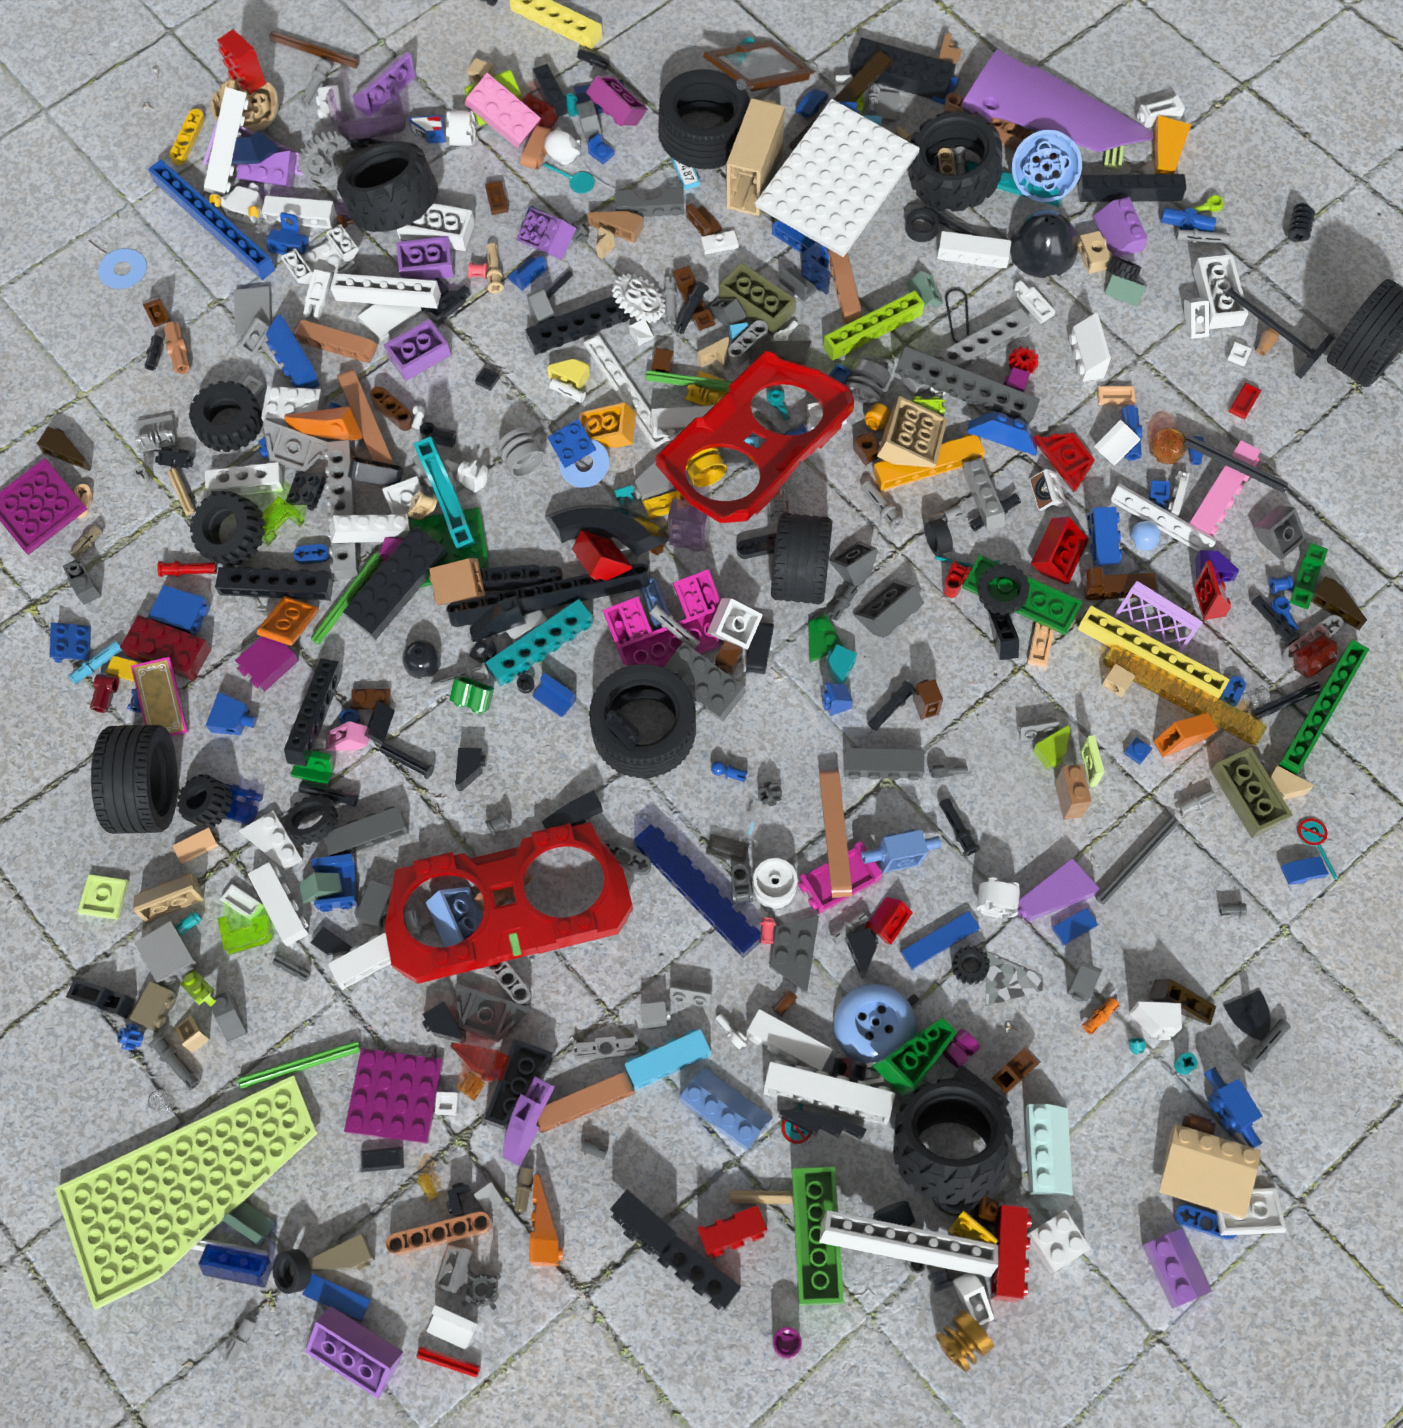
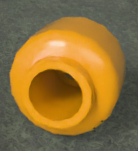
(877, 416)

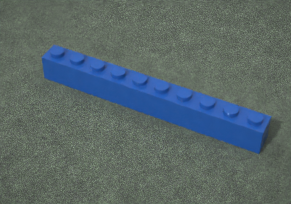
(212, 219)

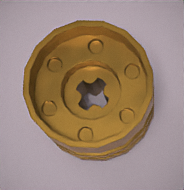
(964, 1341)

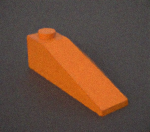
(327, 423)
(544, 1241)

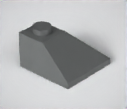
(855, 563)

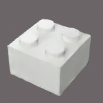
(734, 623)
(1058, 1242)

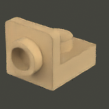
(605, 242)

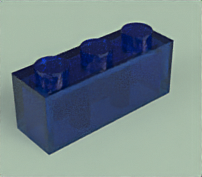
(235, 1265)

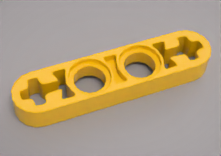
(191, 137)

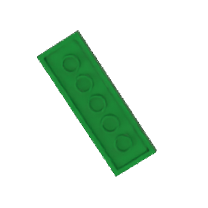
(1043, 603)

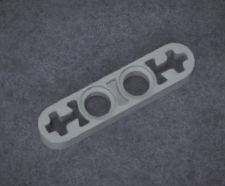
(1310, 636)

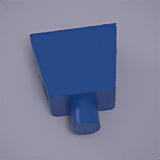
(229, 716)

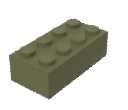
(758, 297)

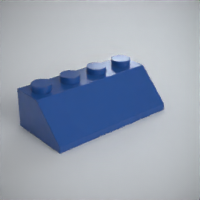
(290, 355)

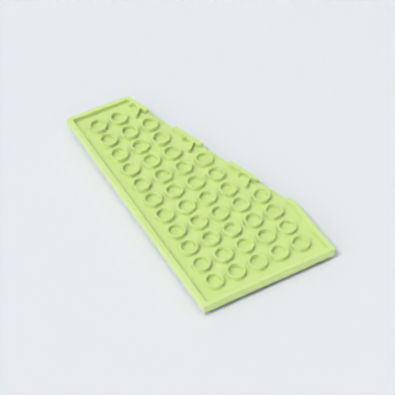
(164, 1198)

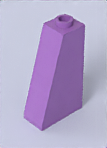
(1058, 891)

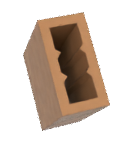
(456, 581)
(1073, 791)

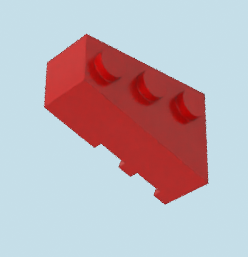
(732, 1232)

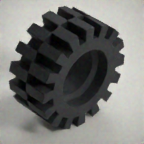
(1123, 268)
(979, 956)

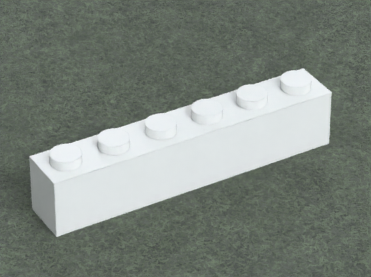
(224, 142)
(385, 290)

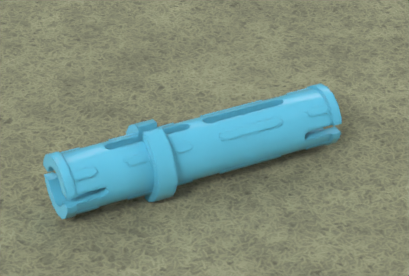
(93, 664)

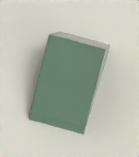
(320, 886)

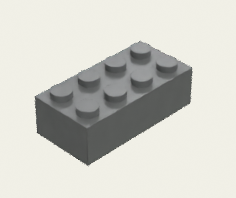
(706, 681)

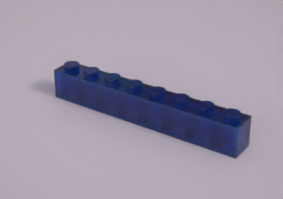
(697, 890)

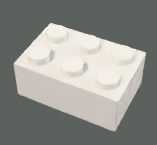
(285, 401)

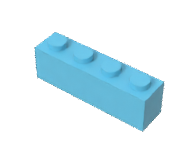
(667, 1059)

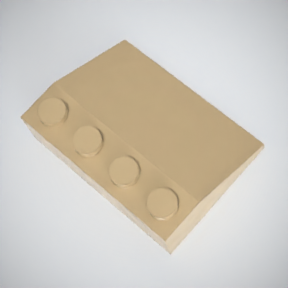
(912, 435)
(1209, 1171)

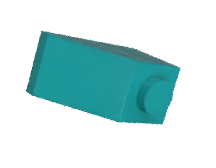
(840, 663)

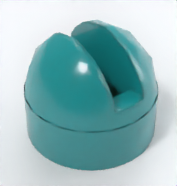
(1137, 1045)

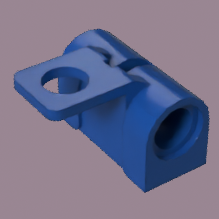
(287, 238)

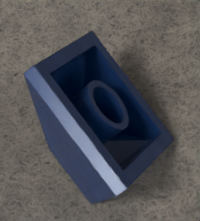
(253, 149)

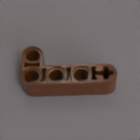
(1104, 587)

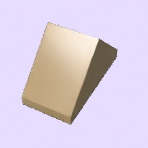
(191, 1034)

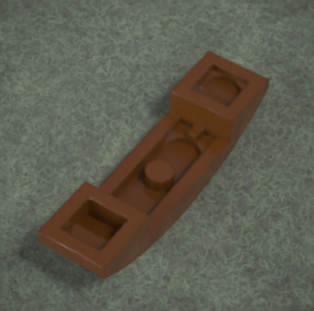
(685, 281)

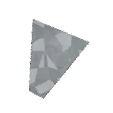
(1009, 981)

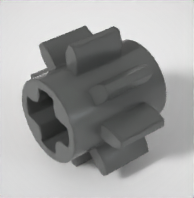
(581, 232)
(770, 793)

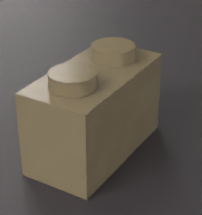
(153, 1007)

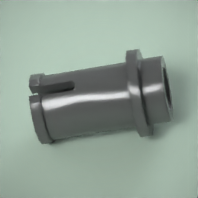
(1229, 909)
(594, 1149)

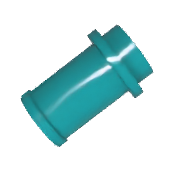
(571, 104)
(188, 922)

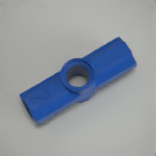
(1188, 219)
(1131, 419)

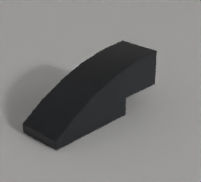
(575, 812)
(100, 998)

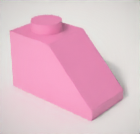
(347, 737)

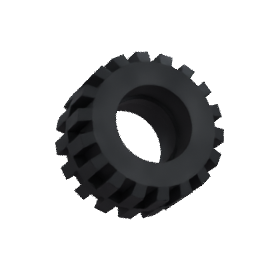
(204, 801)

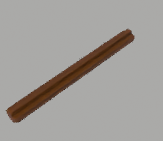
(314, 49)

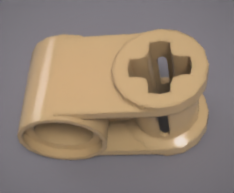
(421, 505)

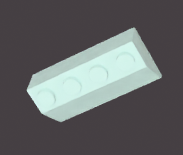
(1048, 1150)

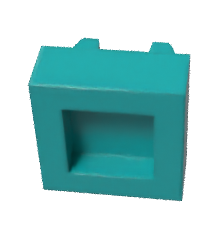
(623, 492)

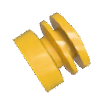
(706, 468)

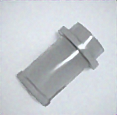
(142, 477)

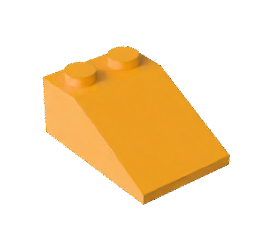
(610, 425)

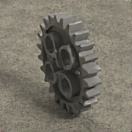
(312, 162)

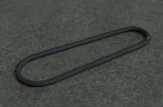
(949, 316)

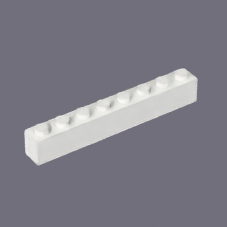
(909, 1243)

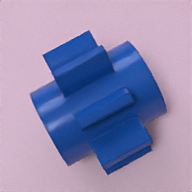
(130, 1037)

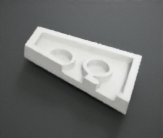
(273, 840)

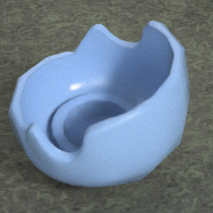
(1145, 535)

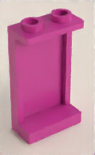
(818, 886)

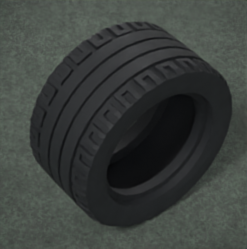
(701, 91)
(1371, 336)
(643, 682)
(134, 779)

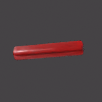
(448, 1361)

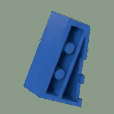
(1105, 536)

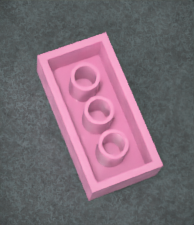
(502, 111)

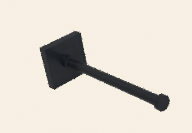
(1312, 354)

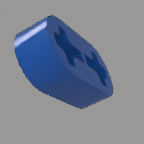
(311, 554)
(1236, 695)

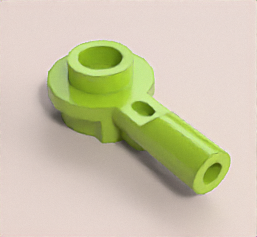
(1214, 204)

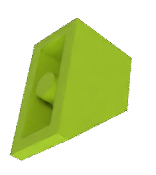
(1053, 748)

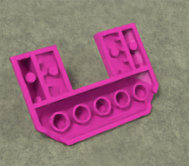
(642, 646)

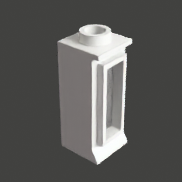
(1169, 108)

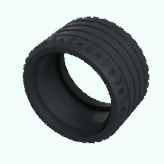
(801, 558)

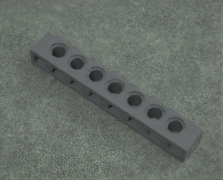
(943, 370)

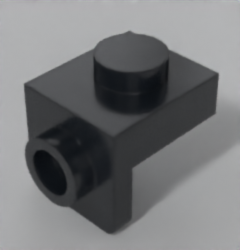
(454, 1204)

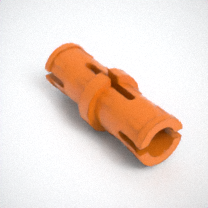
(1100, 1015)

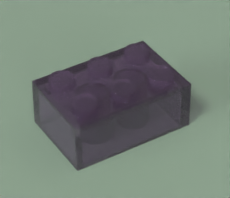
(688, 526)

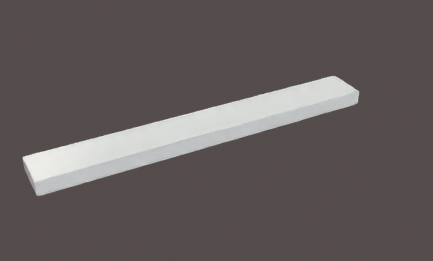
(623, 388)

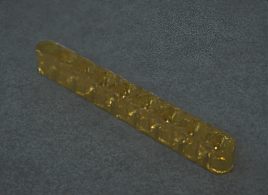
(1186, 695)

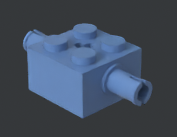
(901, 850)

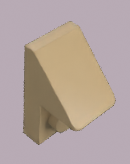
(716, 351)

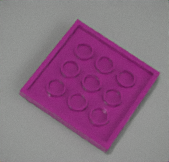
(38, 506)
(394, 1096)

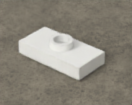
(719, 242)

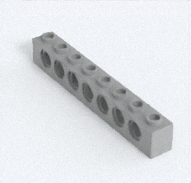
(1020, 324)
(341, 452)

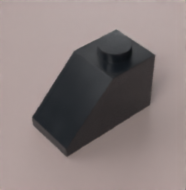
(469, 766)
(862, 949)
(442, 1023)

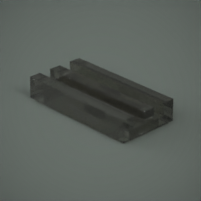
(727, 848)

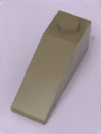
(346, 1256)

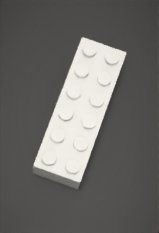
(829, 1092)

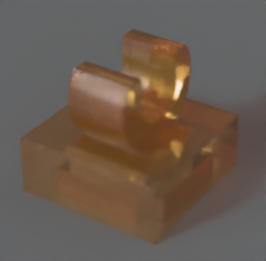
(471, 1086)

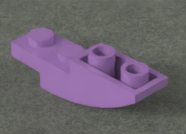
(523, 1121)

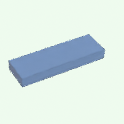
(652, 595)

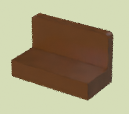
(702, 220)

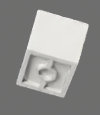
(327, 257)

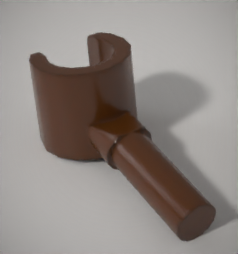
(342, 221)

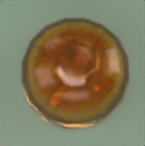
(1168, 445)

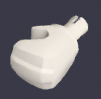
(469, 474)

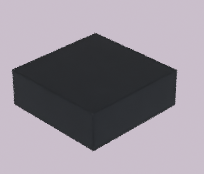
(487, 379)

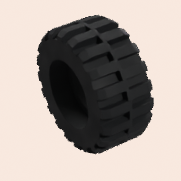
(222, 397)
(208, 522)

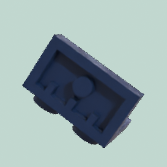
(813, 270)

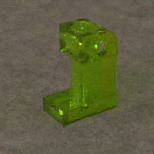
(276, 515)
(246, 936)

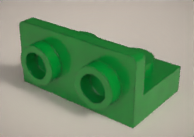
(318, 768)

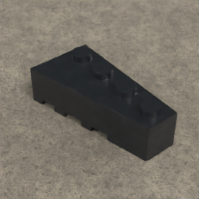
(524, 1065)

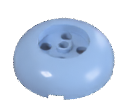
(1042, 145)
(851, 1031)

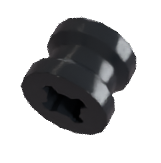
(940, 1280)

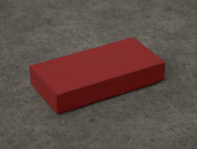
(1245, 401)

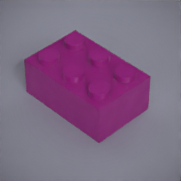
(616, 101)

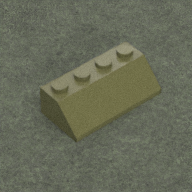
(1251, 792)

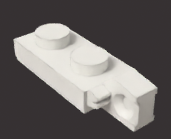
(1034, 302)
(1179, 492)

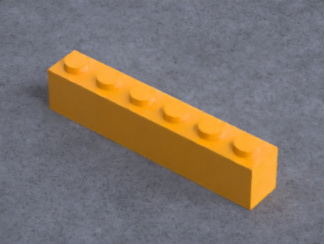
(951, 457)

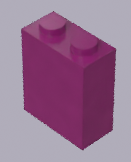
(265, 662)

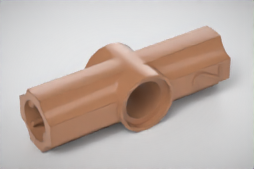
(177, 347)

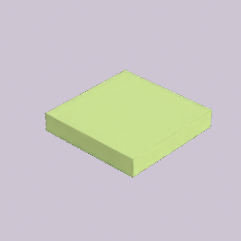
(1092, 761)
(103, 896)

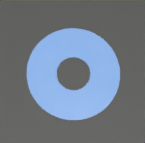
(107, 265)
(592, 476)

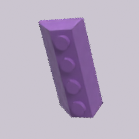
(376, 91)
(353, 1351)

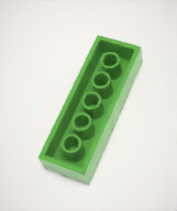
(816, 1262)

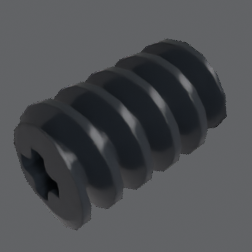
(1301, 223)

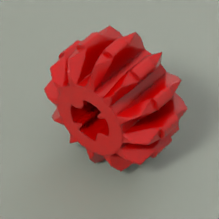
(1023, 359)

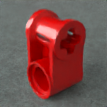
(956, 577)

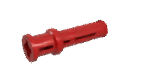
(177, 568)

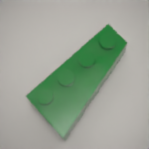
(913, 1059)

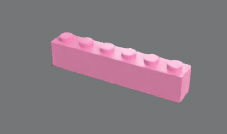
(1223, 490)

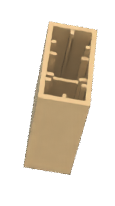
(755, 155)

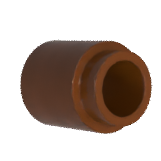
(1199, 1123)

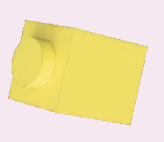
(570, 372)

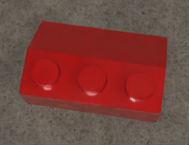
(1060, 550)
(600, 556)

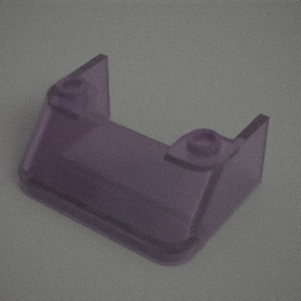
(390, 123)

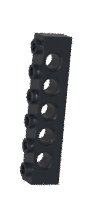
(575, 325)
(264, 588)
(312, 712)
(728, 1289)

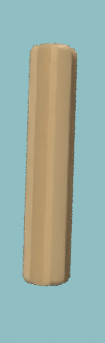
(181, 491)
(760, 1197)

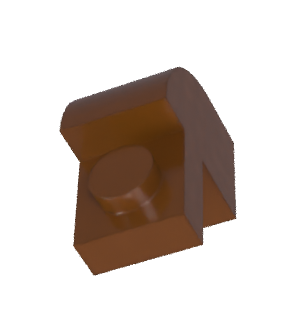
(1016, 1070)

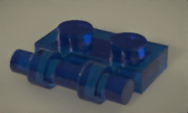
(243, 811)

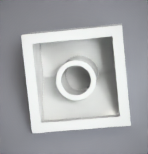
(1158, 1018)

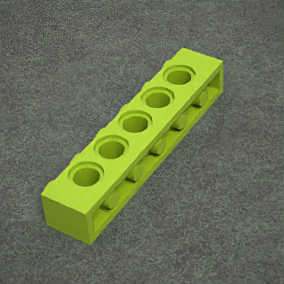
(873, 325)

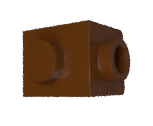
(986, 1211)

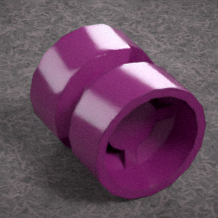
(961, 1047)
(787, 1343)

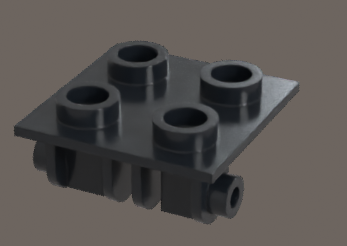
(306, 489)

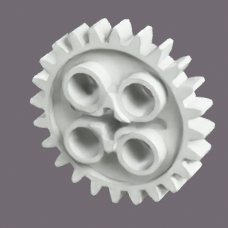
(638, 298)

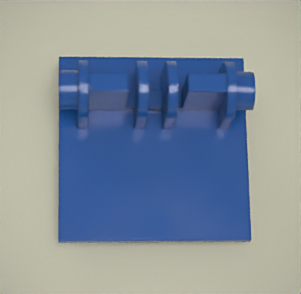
(571, 443)
(69, 642)

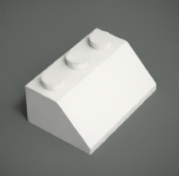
(1090, 348)

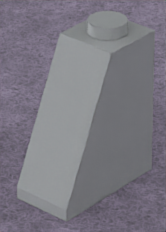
(652, 484)

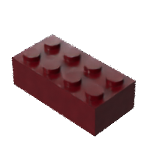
(153, 641)

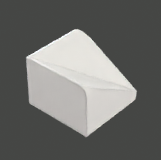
(640, 332)

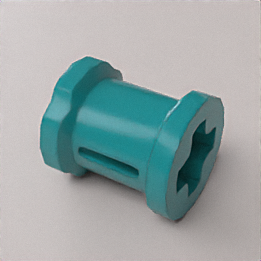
(1179, 1063)

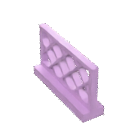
(1164, 606)

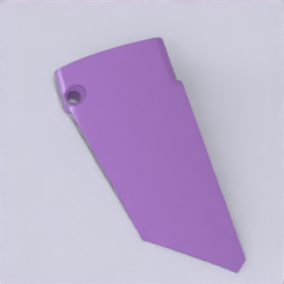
(1043, 102)

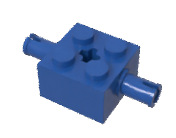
(1233, 1107)

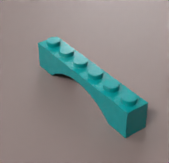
(445, 493)

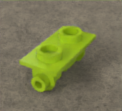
(933, 404)

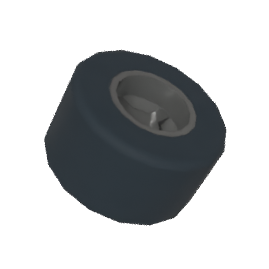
(896, 1213)

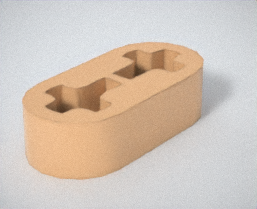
(86, 497)

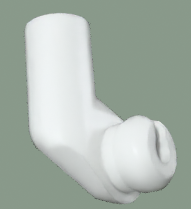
(419, 413)

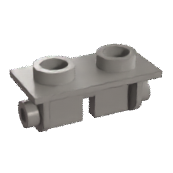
(1044, 728)
(682, 993)

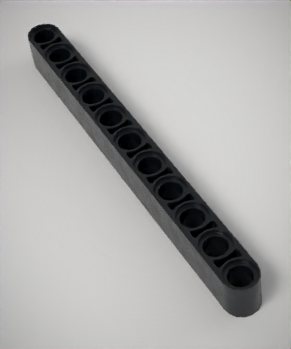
(550, 594)

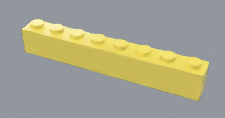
(1112, 631)

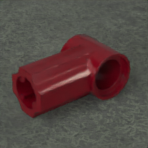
(104, 688)

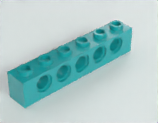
(543, 633)

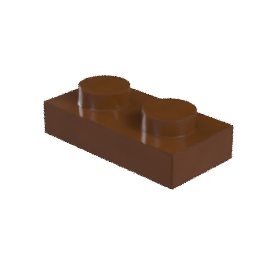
(496, 197)
(367, 698)

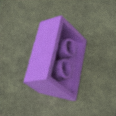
(1121, 228)
(1177, 1268)

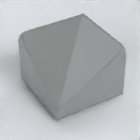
(488, 1197)

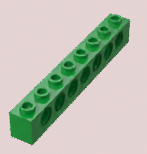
(1323, 707)

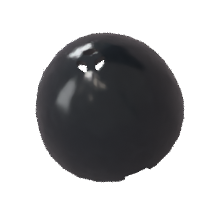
(1042, 247)

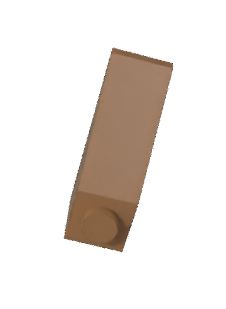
(620, 223)

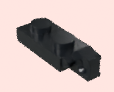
(448, 304)

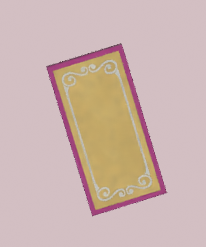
(159, 695)

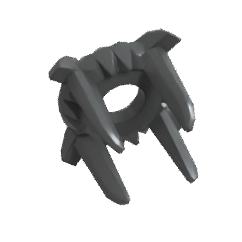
(491, 1294)

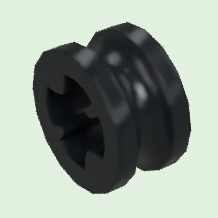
(525, 677)

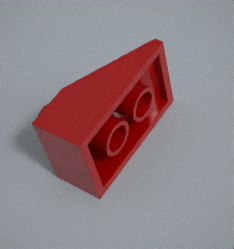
(1211, 593)

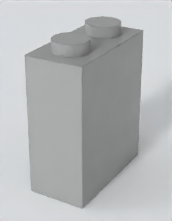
(166, 954)

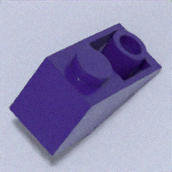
(1224, 567)

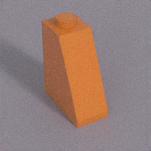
(1185, 734)

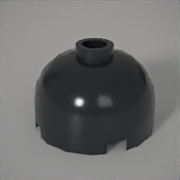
(421, 659)

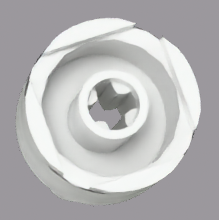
(461, 128)
(998, 898)

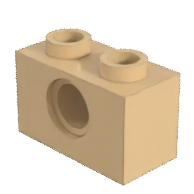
(1094, 252)

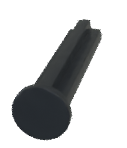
(407, 760)

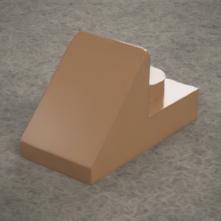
(949, 53)

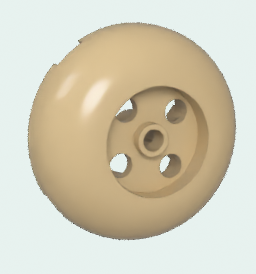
(261, 106)

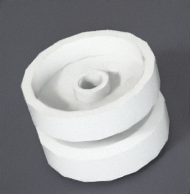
(785, 885)

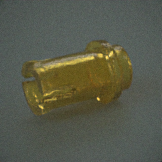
(427, 1186)

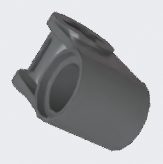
(741, 888)

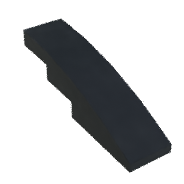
(812, 1122)

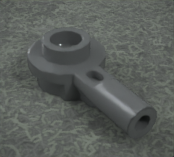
(939, 771)

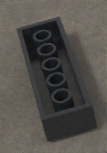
(908, 71)
(395, 582)

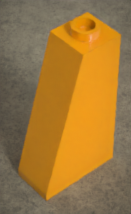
(1168, 143)

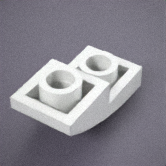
(533, 620)

